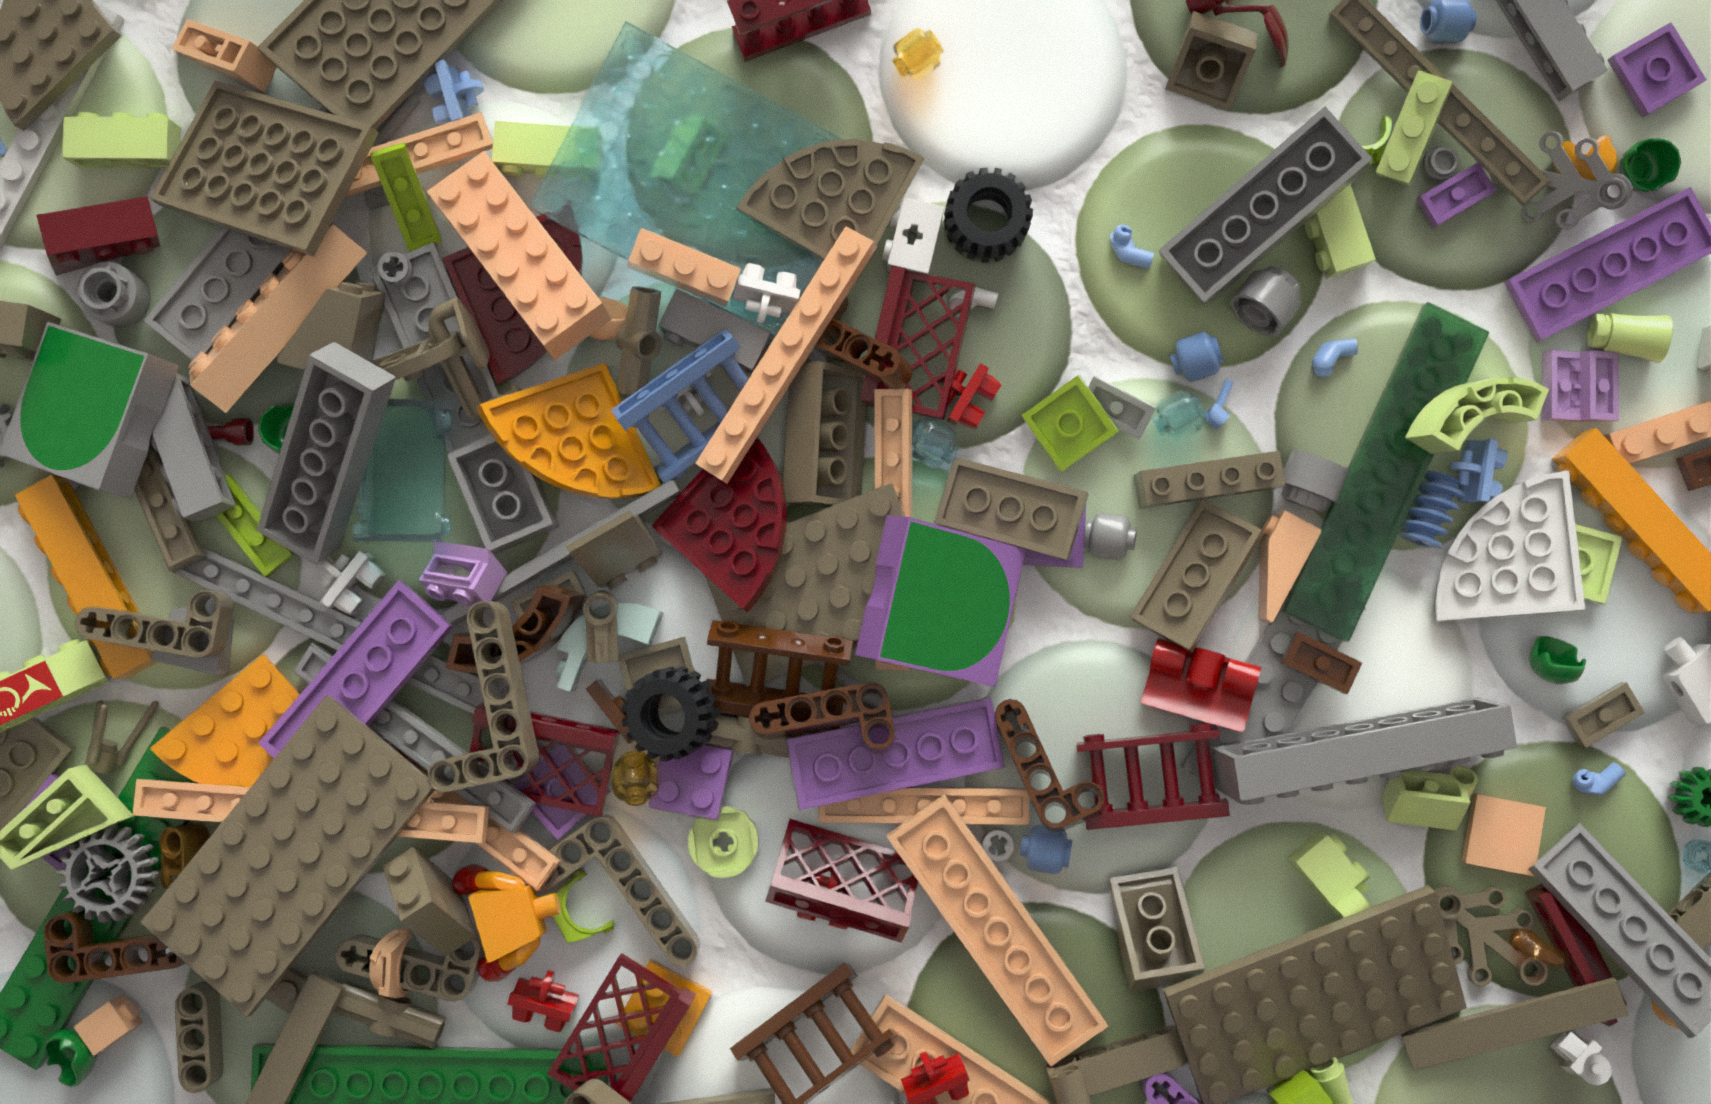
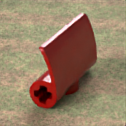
(1201, 685)

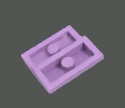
(1581, 386)

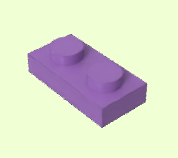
(1456, 195)

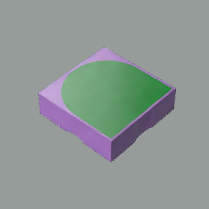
(940, 600)

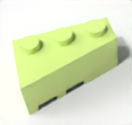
(60, 816)

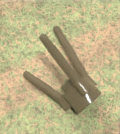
(103, 753)

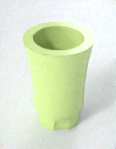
(1631, 335)

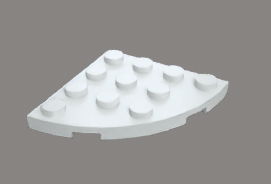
(1515, 556)

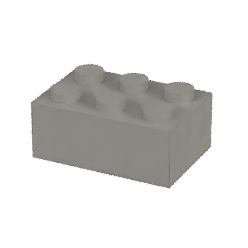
(501, 495)

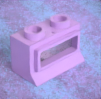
(462, 574)

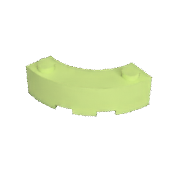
(1457, 411)

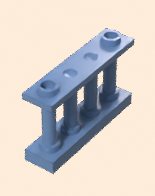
(663, 392)

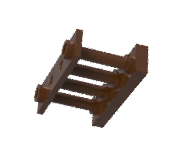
(739, 699)
(811, 1005)

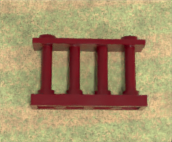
(774, 24)
(1173, 807)

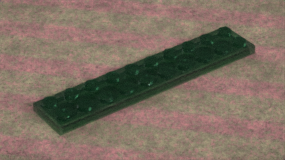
(1382, 476)

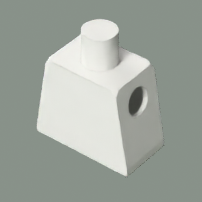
(1690, 679)

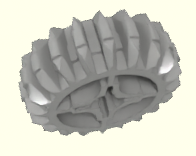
(126, 894)

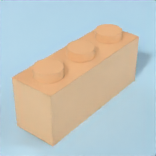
(683, 267)

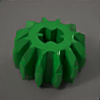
(1692, 789)

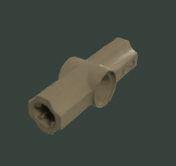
(638, 339)
(739, 735)
(390, 1015)

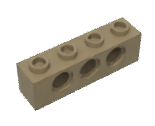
(1209, 479)

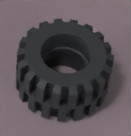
(997, 189)
(644, 718)

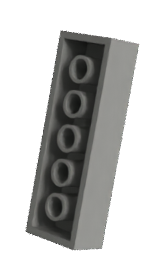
(1265, 206)
(325, 452)

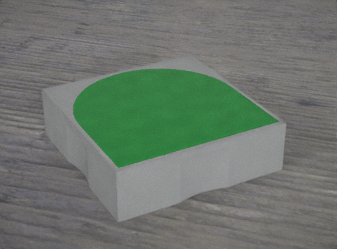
(88, 410)

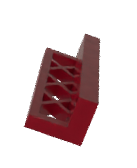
(1583, 960)

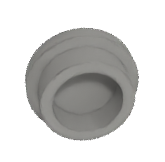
(1441, 163)

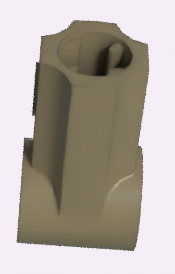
(601, 630)

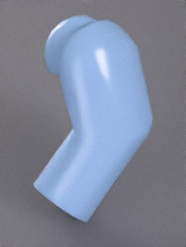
(1125, 249)
(1329, 353)
(1598, 783)

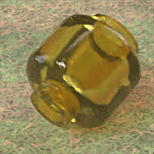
(917, 53)
(634, 778)

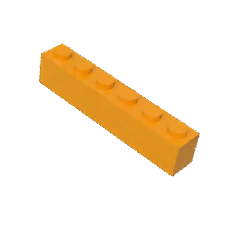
(1640, 518)
(81, 565)

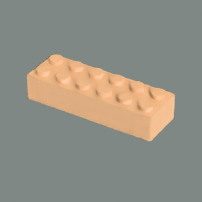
(519, 255)
(271, 319)

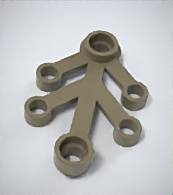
(1481, 931)

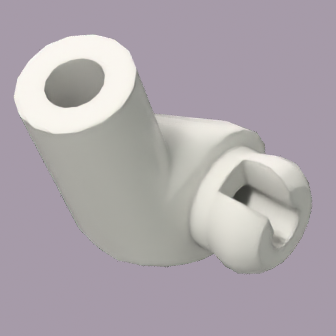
(981, 297)

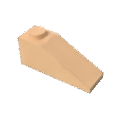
(225, 54)
(1282, 556)

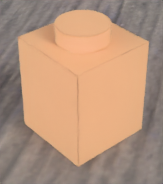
(109, 1024)

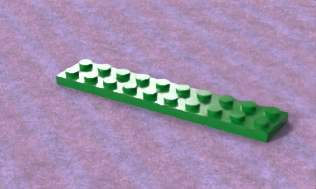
(31, 1000)
(430, 1075)

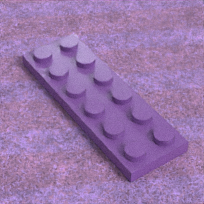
(1612, 265)
(370, 663)
(926, 749)

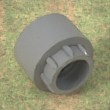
(130, 299)
(1267, 301)
(1312, 481)

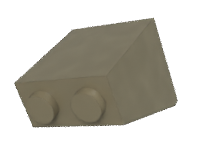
(341, 315)

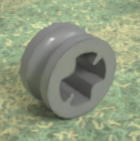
(389, 260)
(1008, 846)

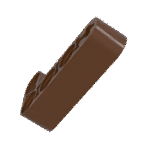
(854, 343)
(822, 719)
(1040, 764)
(89, 954)

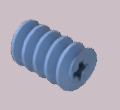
(1432, 509)

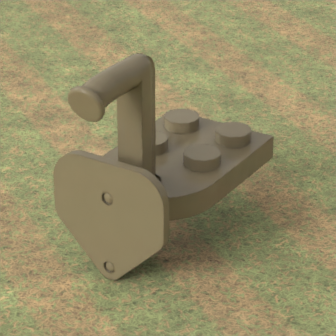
(448, 349)

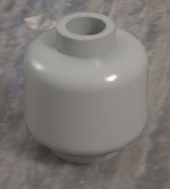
(1109, 536)

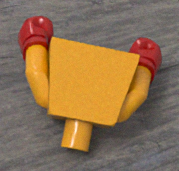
(506, 917)

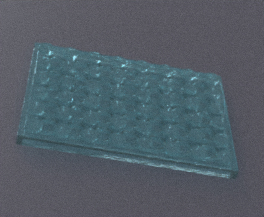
(674, 154)

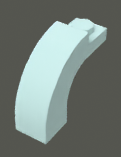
(632, 621)

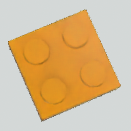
(658, 998)

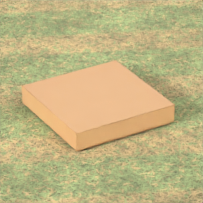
(1503, 834)

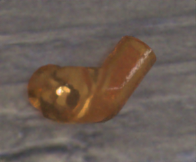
(1532, 946)

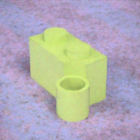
(1429, 797)
(1332, 874)

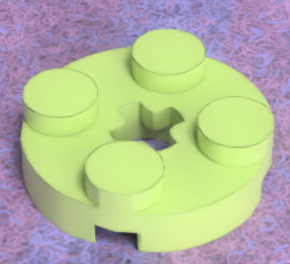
(739, 854)

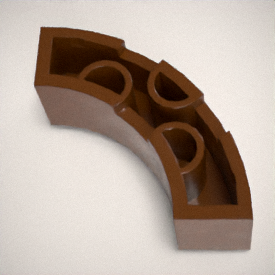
(534, 632)

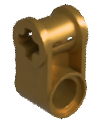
(178, 848)

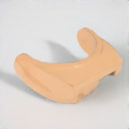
(389, 952)

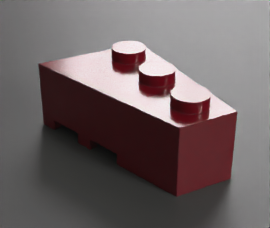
(97, 233)

